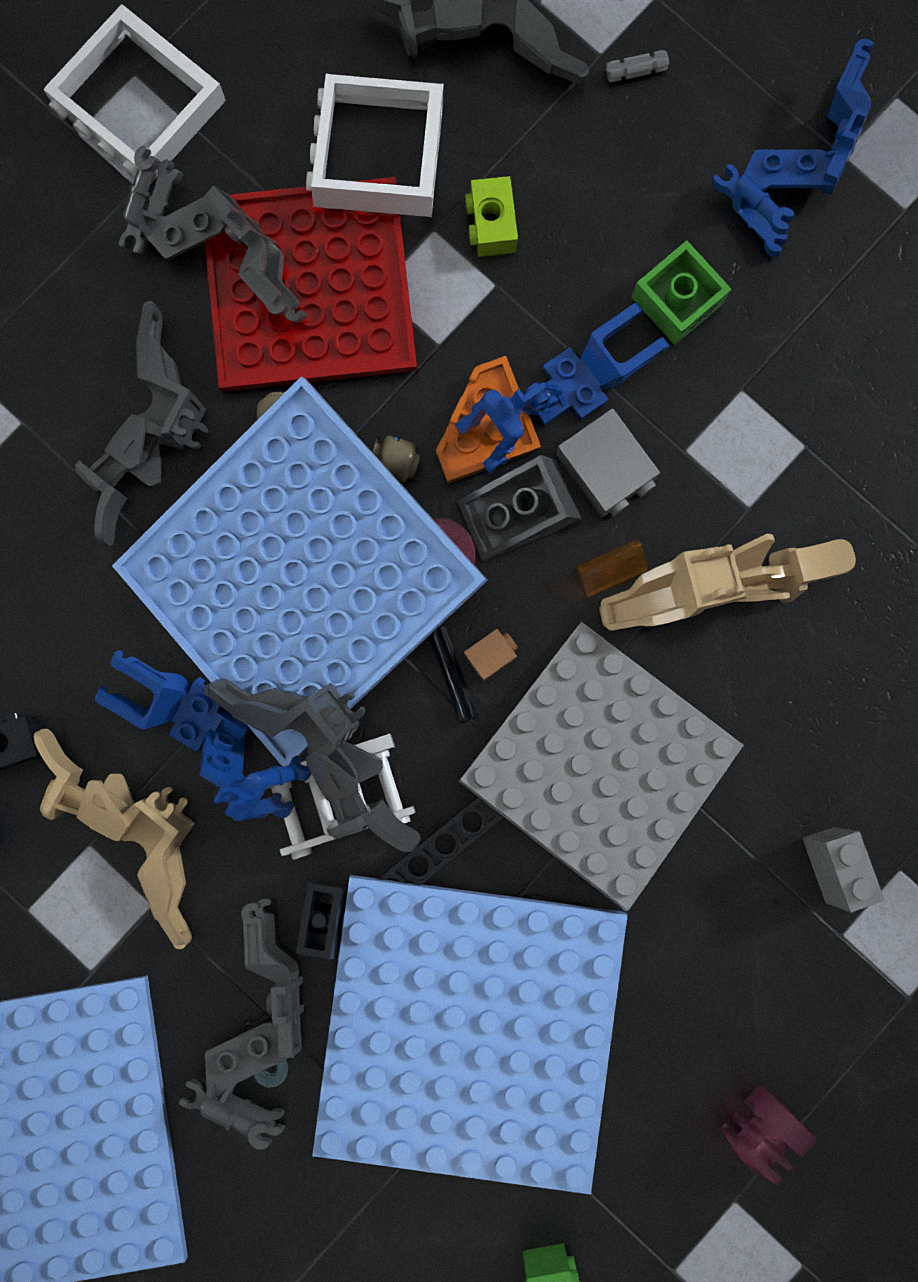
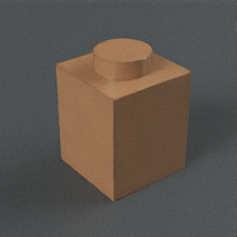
(491, 654)

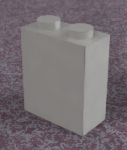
(608, 464)
(843, 869)

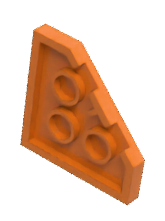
(465, 454)

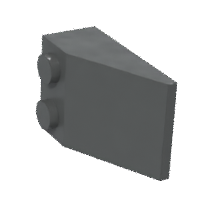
(519, 508)

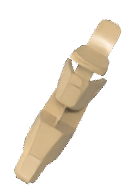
(724, 576)
(113, 813)

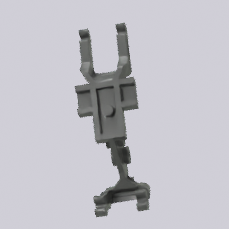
(199, 223)
(260, 1046)

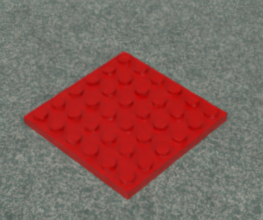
(347, 279)

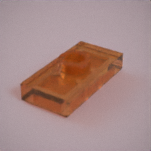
(612, 568)

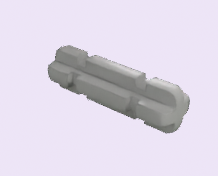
(637, 66)

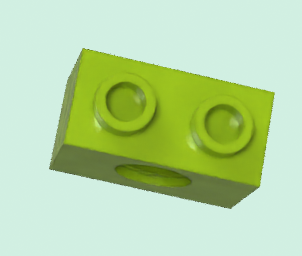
(492, 197)

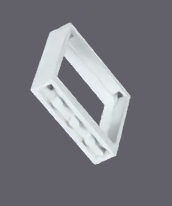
(96, 50)
(375, 196)

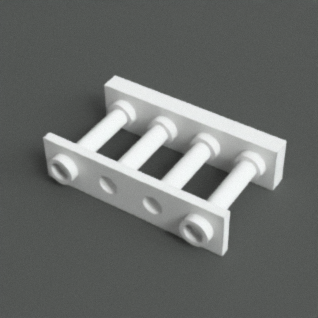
(300, 847)

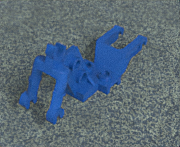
(800, 167)
(572, 385)
(205, 725)

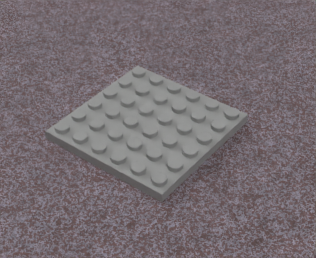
(602, 765)

